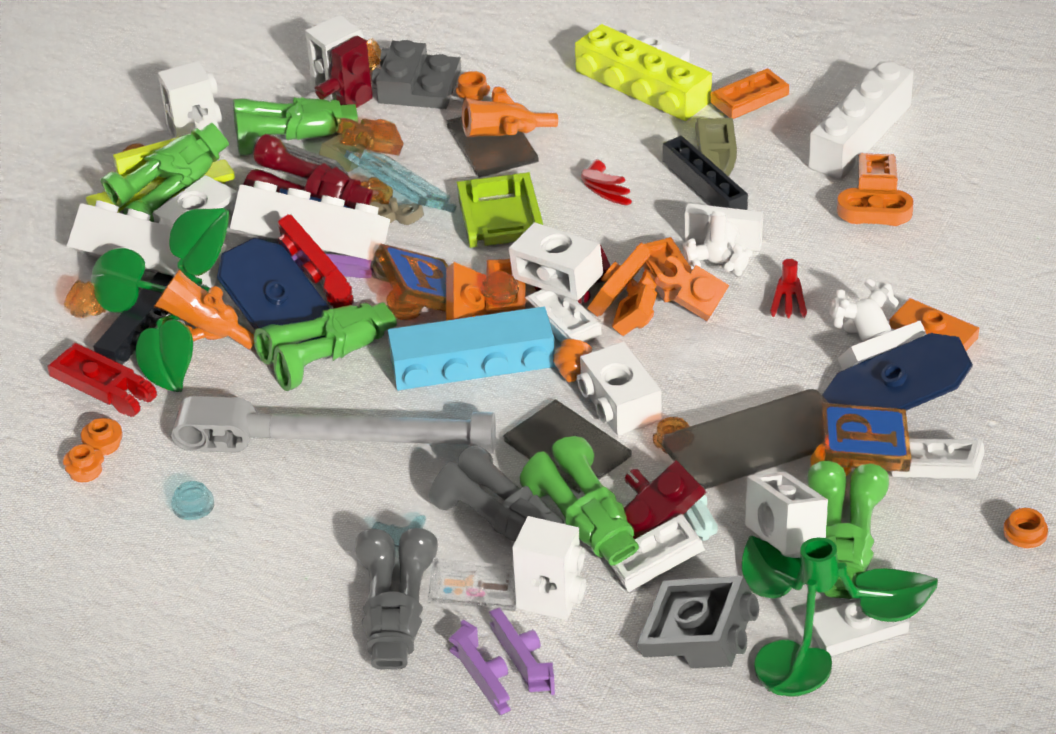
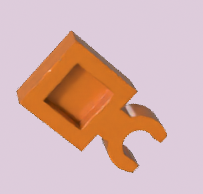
(697, 290)
(637, 307)

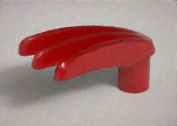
(604, 184)
(789, 285)

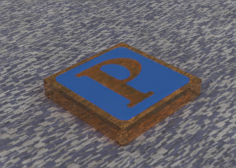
(414, 276)
(865, 436)

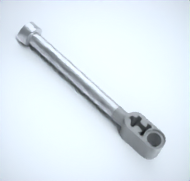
(230, 422)

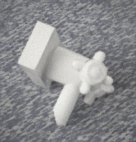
(719, 232)
(871, 324)

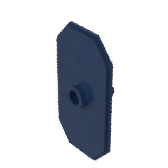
(268, 285)
(903, 375)

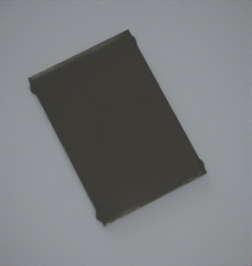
(493, 153)
(558, 421)

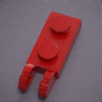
(316, 263)
(102, 379)

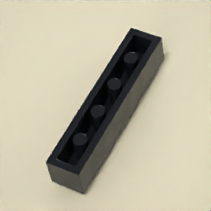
(703, 175)
(122, 336)

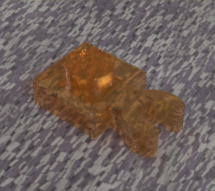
(374, 135)

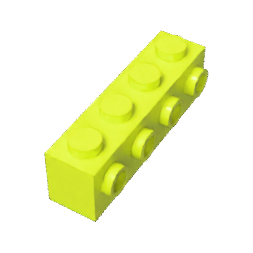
(643, 72)

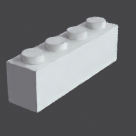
(860, 119)
(328, 223)
(103, 229)

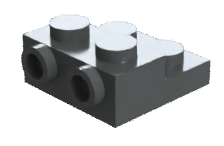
(414, 77)
(700, 621)

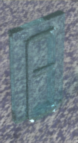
(401, 179)

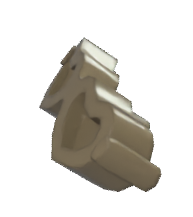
(404, 214)

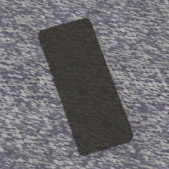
(749, 439)

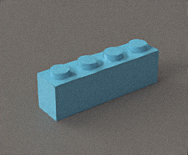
(471, 348)

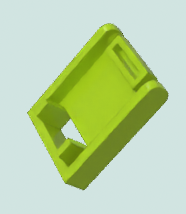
(498, 219)

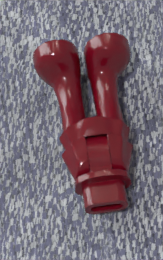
(320, 178)

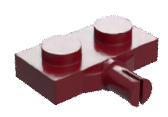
(349, 74)
(661, 498)

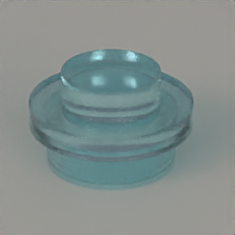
(192, 501)

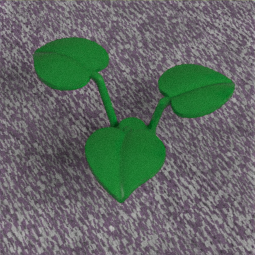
(168, 349)
(884, 595)

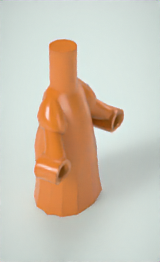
(501, 116)
(203, 310)

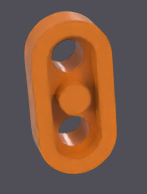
(875, 206)

